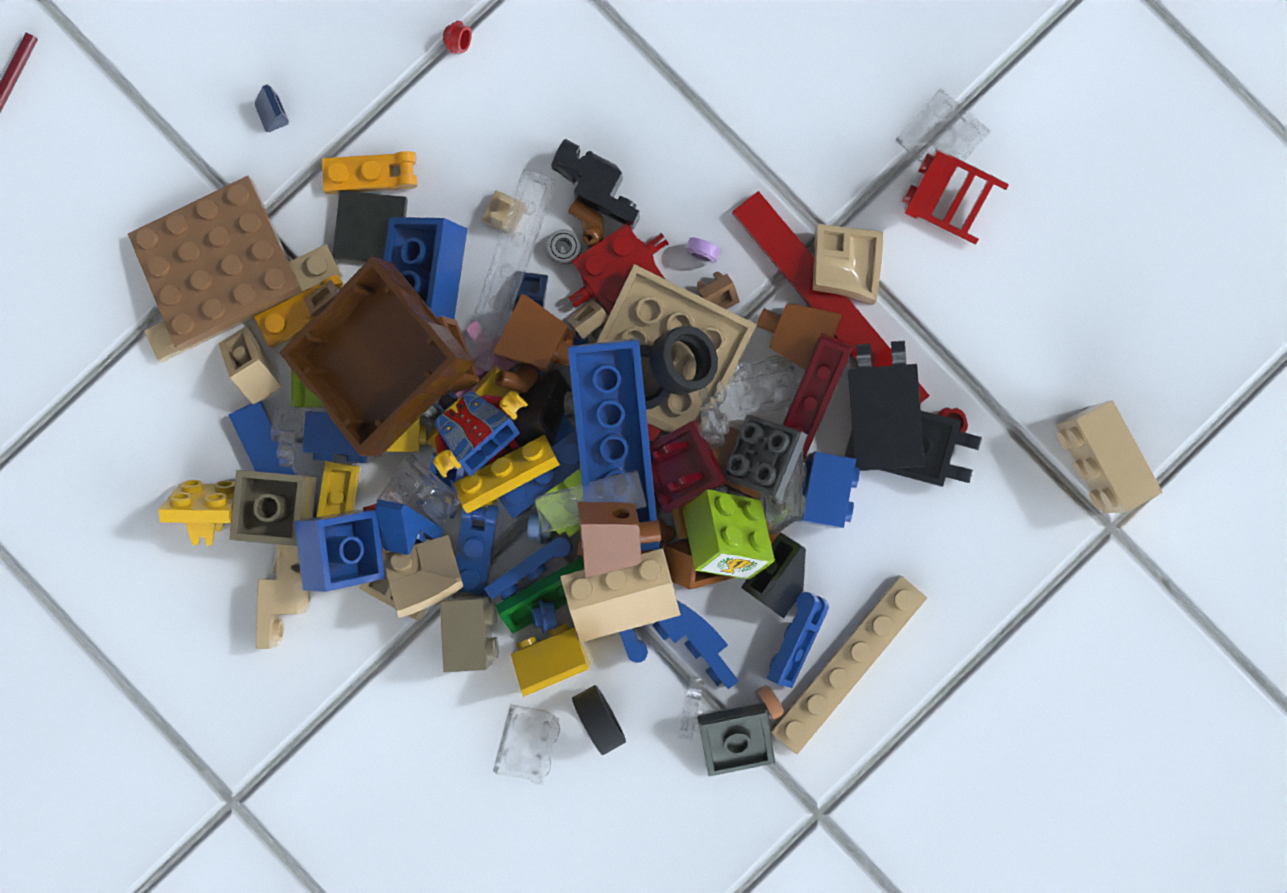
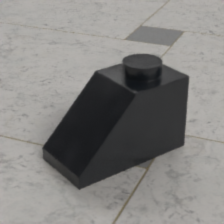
(544, 409)
(783, 579)

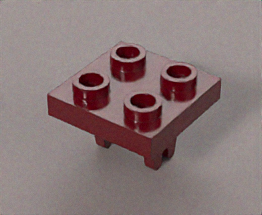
(683, 467)

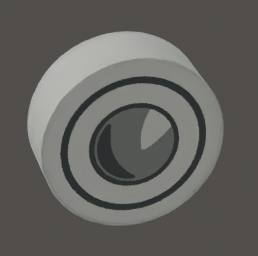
(563, 246)

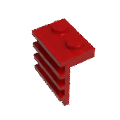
(935, 176)

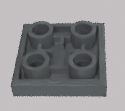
(764, 456)

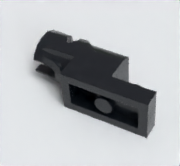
(596, 182)

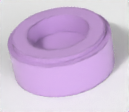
(702, 250)

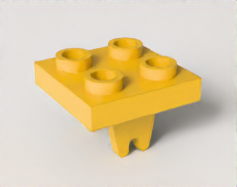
(200, 508)

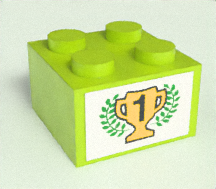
(728, 535)

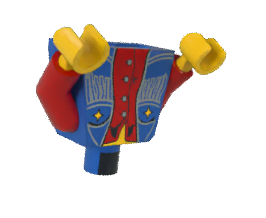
(474, 429)

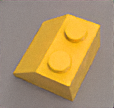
(549, 659)

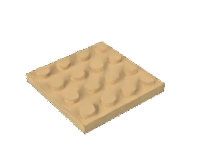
(654, 306)

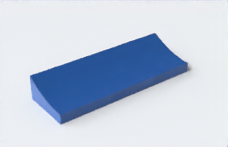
(612, 416)

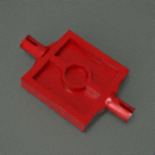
(609, 263)

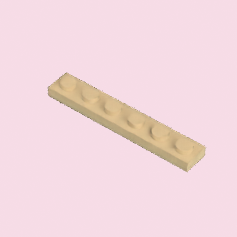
(309, 270)
(848, 664)

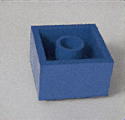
(829, 489)
(339, 550)

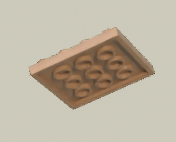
(214, 263)

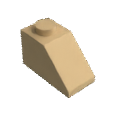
(249, 366)

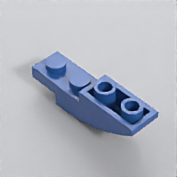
(702, 642)

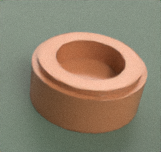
(772, 703)

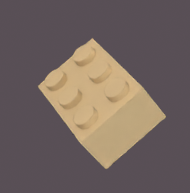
(1108, 458)

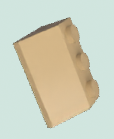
(621, 597)

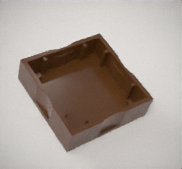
(376, 357)

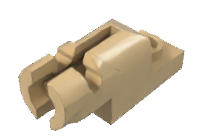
(279, 596)

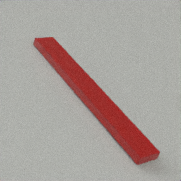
(796, 266)

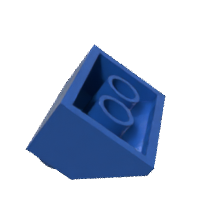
(429, 258)
(567, 454)

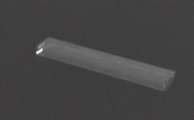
(508, 267)

